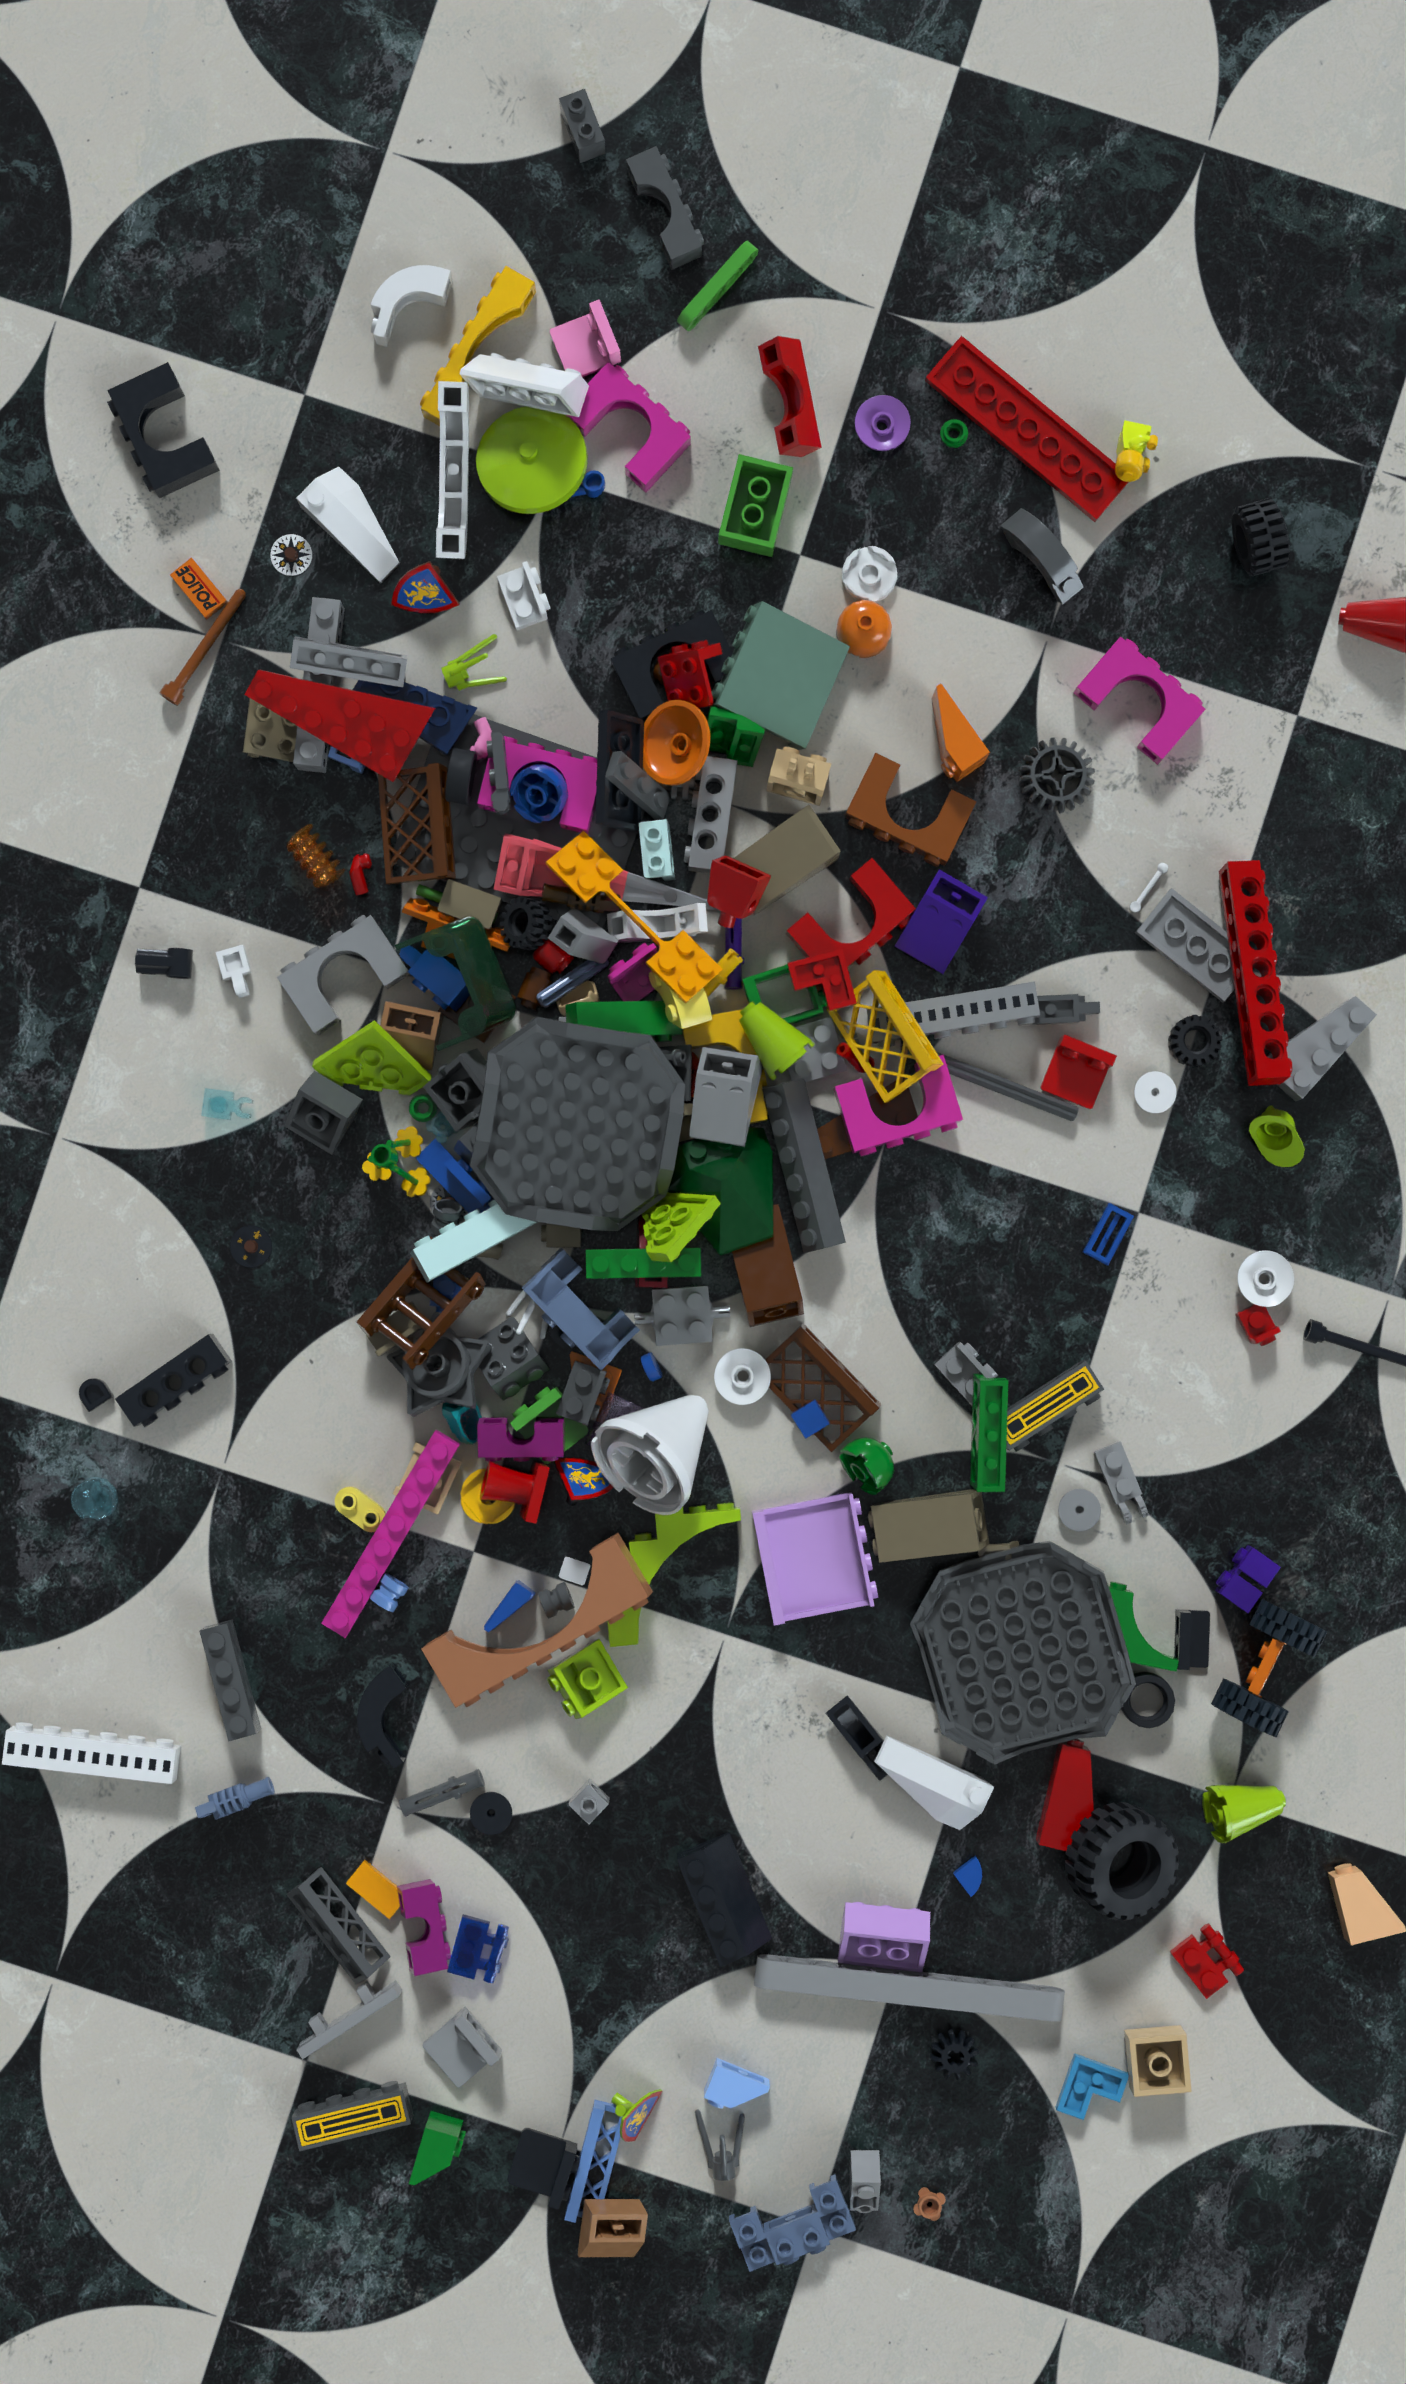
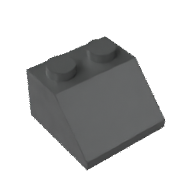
(322, 1112)

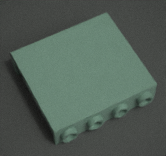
(780, 674)

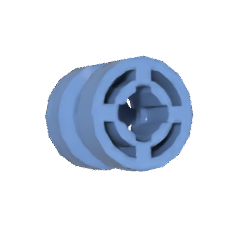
(389, 1592)

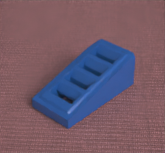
(514, 1600)

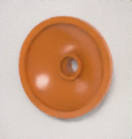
(665, 738)

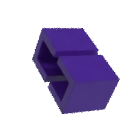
(1254, 1566)

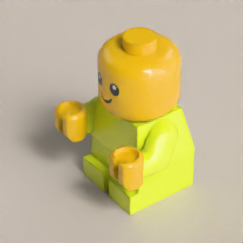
(1130, 444)

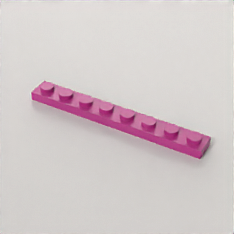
(390, 1533)

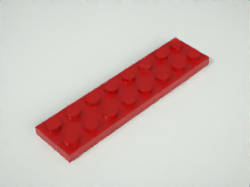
(1027, 428)

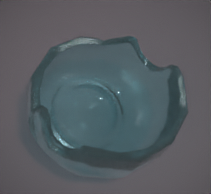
(94, 1498)

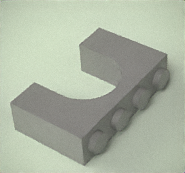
(303, 979)

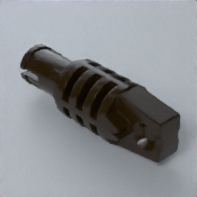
(564, 895)

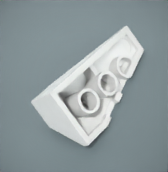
(345, 515)
(938, 1786)

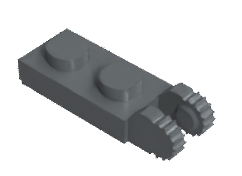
(499, 775)

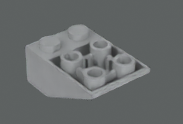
(724, 1096)

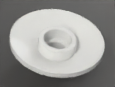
(1279, 1276)
(732, 1387)

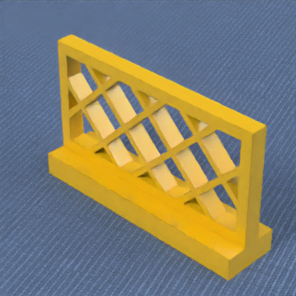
(906, 1027)

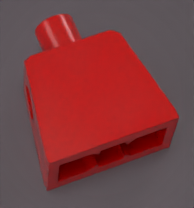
(735, 889)

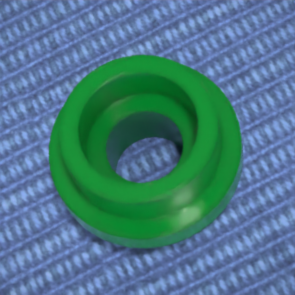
(954, 425)
(414, 1104)

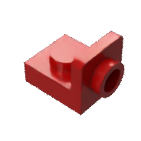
(1258, 1325)

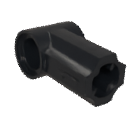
(171, 962)

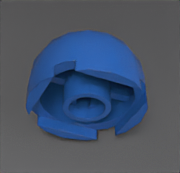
(539, 793)

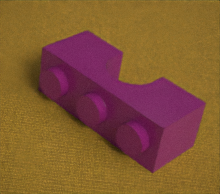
(497, 1441)
(429, 1951)

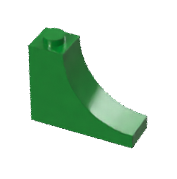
(1138, 1648)

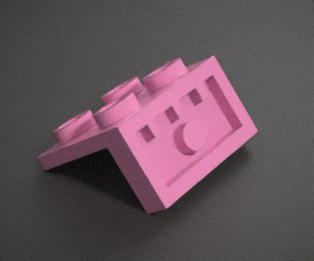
(586, 342)

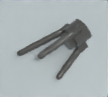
(723, 2162)

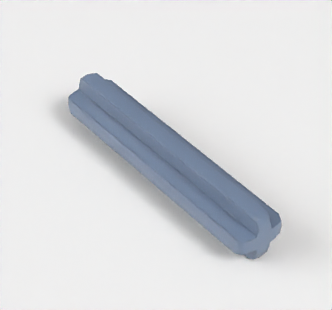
(569, 982)

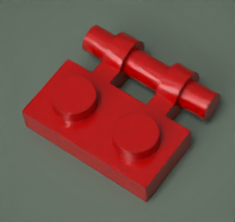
(1199, 1965)

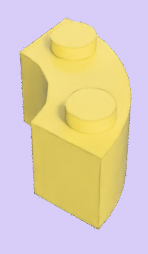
(681, 1014)

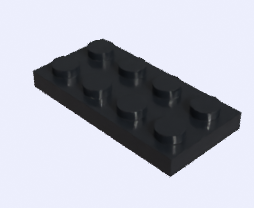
(616, 734)

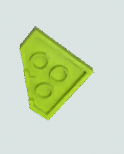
(372, 1062)
(675, 1223)

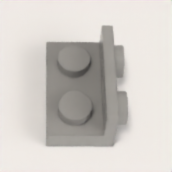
(960, 1365)

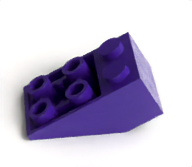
(941, 921)

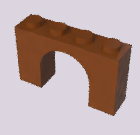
(870, 811)

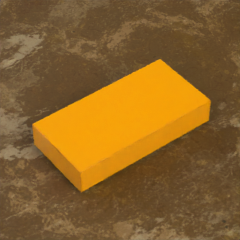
(375, 1888)

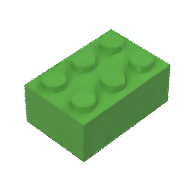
(755, 505)

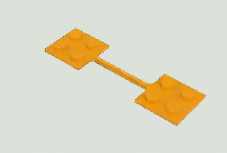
(589, 871)

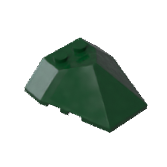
(738, 1179)

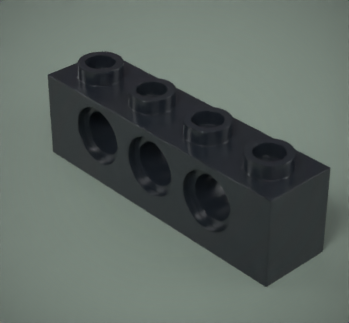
(134, 1401)

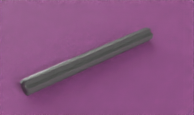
(1011, 1089)

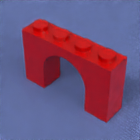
(889, 910)

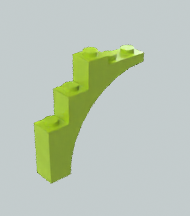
(652, 1552)

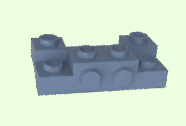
(563, 1308)
(795, 2233)

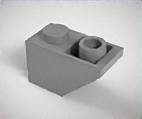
(582, 937)
(864, 2180)

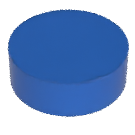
(651, 1367)

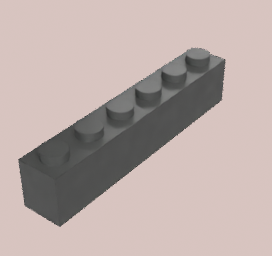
(803, 1165)

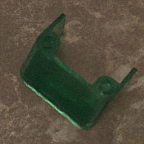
(480, 971)

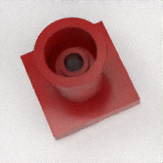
(516, 1487)

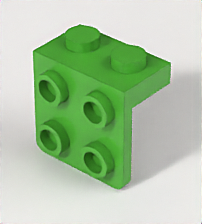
(546, 1406)

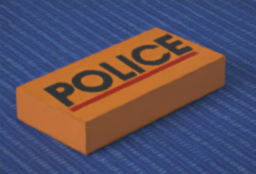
(199, 588)

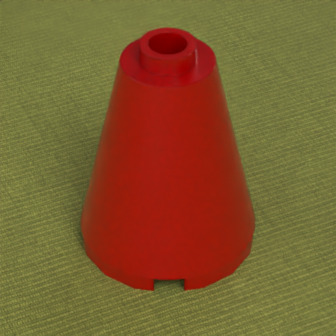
(1377, 621)

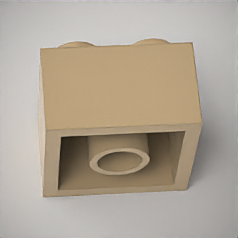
(1157, 2060)

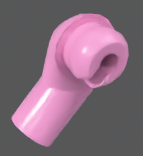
(484, 732)

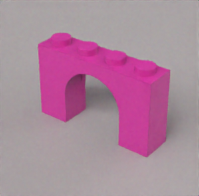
(667, 439)
(1125, 664)
(578, 774)
(867, 1131)

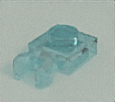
(221, 1104)

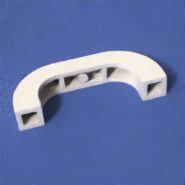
(454, 469)

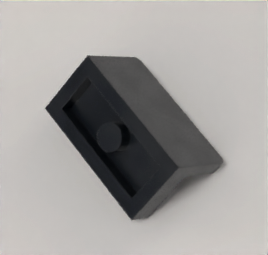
(1192, 1638)

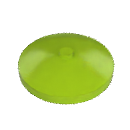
(531, 460)

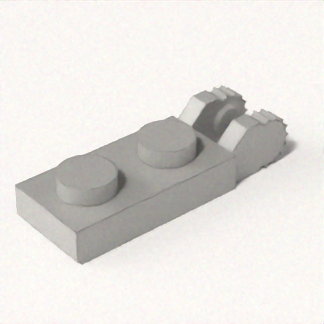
(1120, 1479)

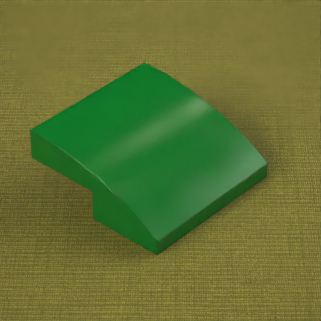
(734, 736)

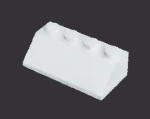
(526, 383)

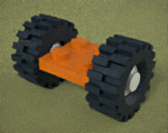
(1248, 1704)

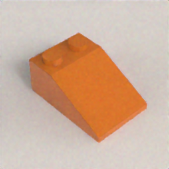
(958, 742)

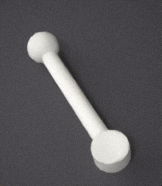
(1136, 905)

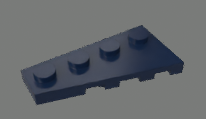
(446, 721)

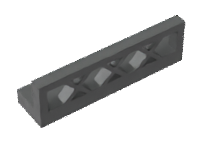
(334, 1934)

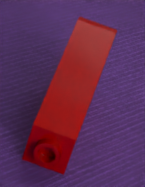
(1068, 1795)

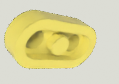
(361, 1507)

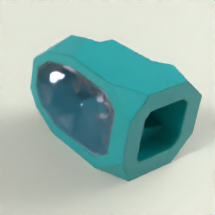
(462, 1422)

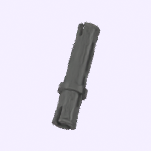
(473, 1780)

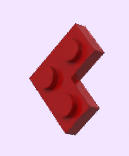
(825, 970)

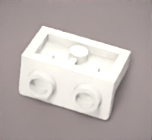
(523, 597)

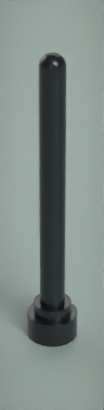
(1316, 1332)

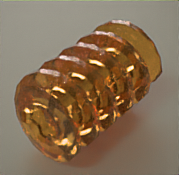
(313, 858)

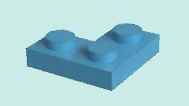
(1084, 2079)

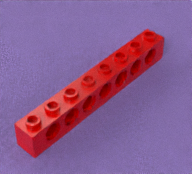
(1247, 985)

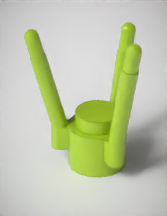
(456, 670)

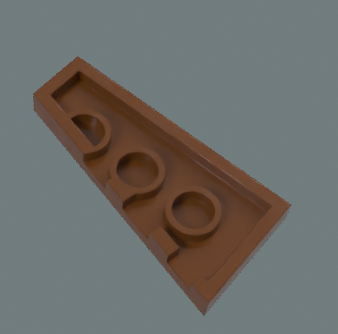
(895, 1112)

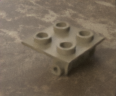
(268, 734)

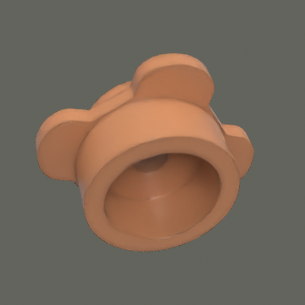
(930, 2212)

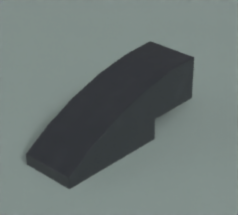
(858, 1733)

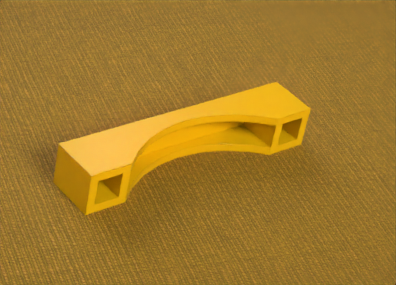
(506, 301)

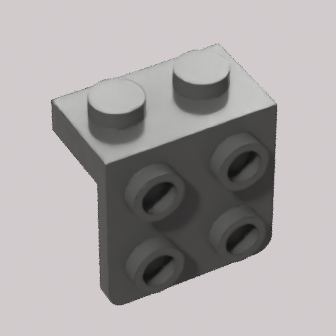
(511, 1360)

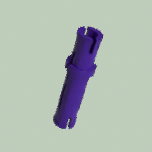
(735, 977)

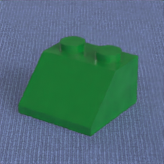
(438, 2145)

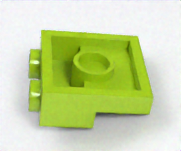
(586, 1680)

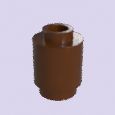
(533, 983)

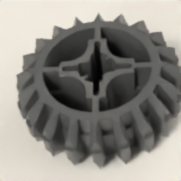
(1056, 764)

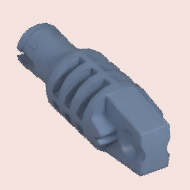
(235, 1798)

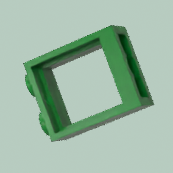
(817, 997)

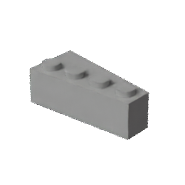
(1322, 1044)

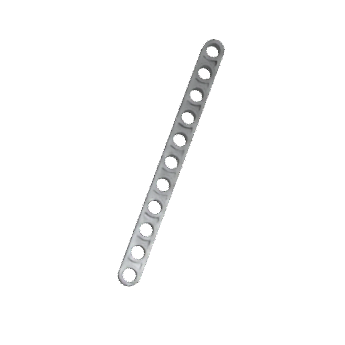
(909, 1987)

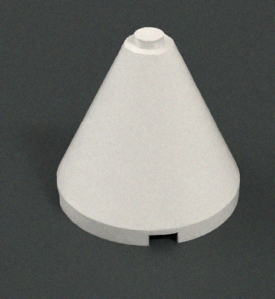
(653, 1452)

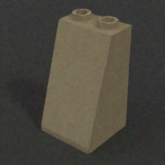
(791, 854)
(929, 1526)

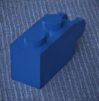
(437, 976)

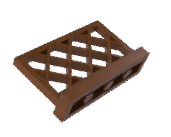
(440, 825)
(835, 1371)

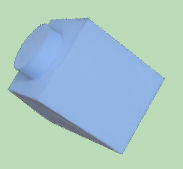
(733, 2085)

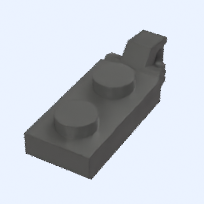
(1064, 1009)

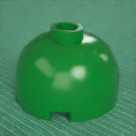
(869, 1462)

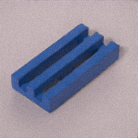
(1097, 1254)

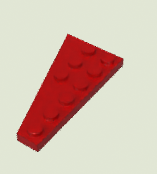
(359, 724)

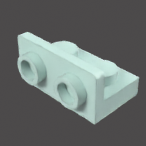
(657, 849)

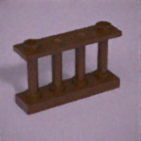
(393, 1299)

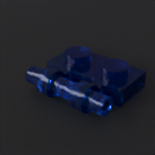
(469, 1946)

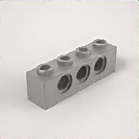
(724, 773)

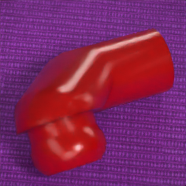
(356, 873)
(845, 1051)

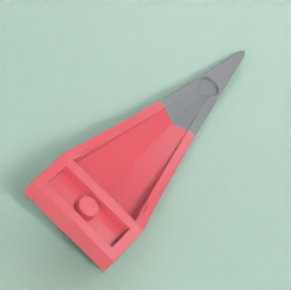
(524, 872)

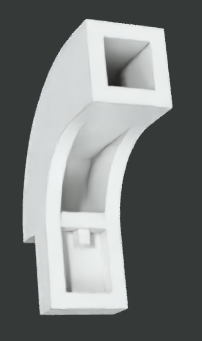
(405, 287)
(663, 923)

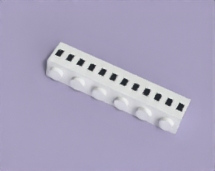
(91, 1754)

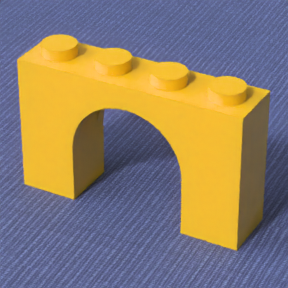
(727, 1031)

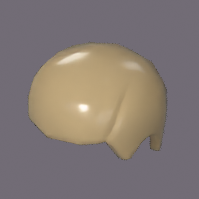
(584, 993)

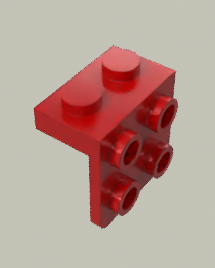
(686, 673)

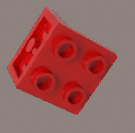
(1077, 1071)

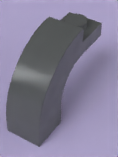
(1046, 552)

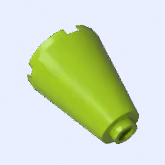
(773, 1038)
(1240, 1808)

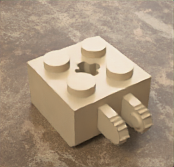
(798, 776)

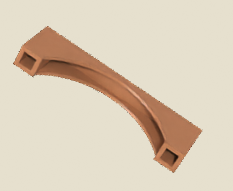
(471, 1669)

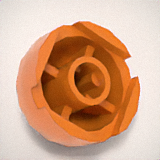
(864, 628)

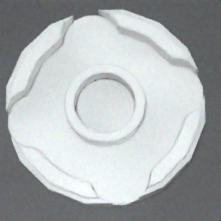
(869, 574)

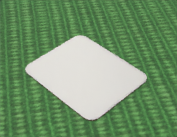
(574, 1570)

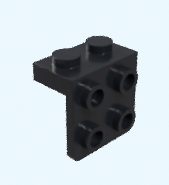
(544, 2165)

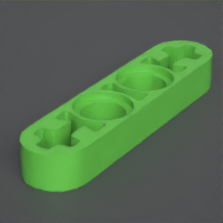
(717, 286)

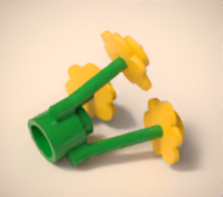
(384, 1160)

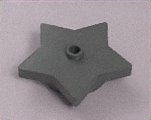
(450, 1383)

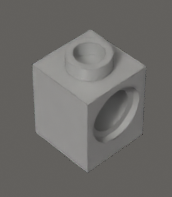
(589, 1801)

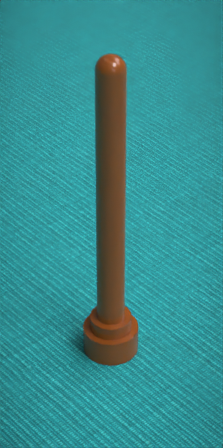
(174, 690)

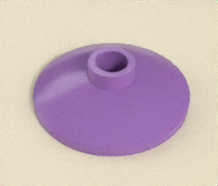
(885, 410)

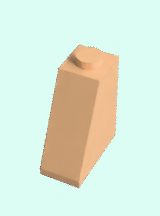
(1361, 1907)

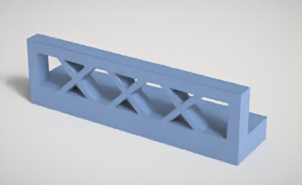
(587, 2152)

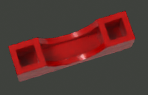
(785, 365)

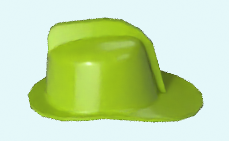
(1277, 1137)

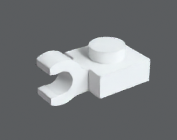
(234, 965)

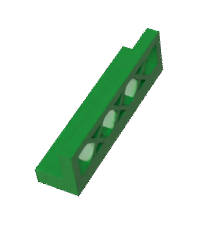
(989, 1433)

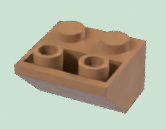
(414, 1030)
(612, 2228)

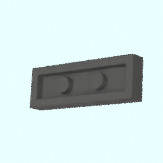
(638, 785)

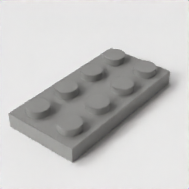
(1190, 943)

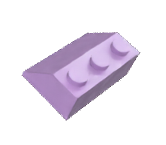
(884, 1937)

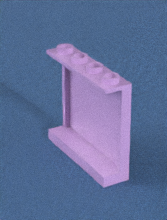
(814, 1557)

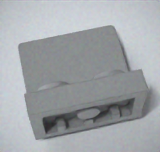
(462, 2047)

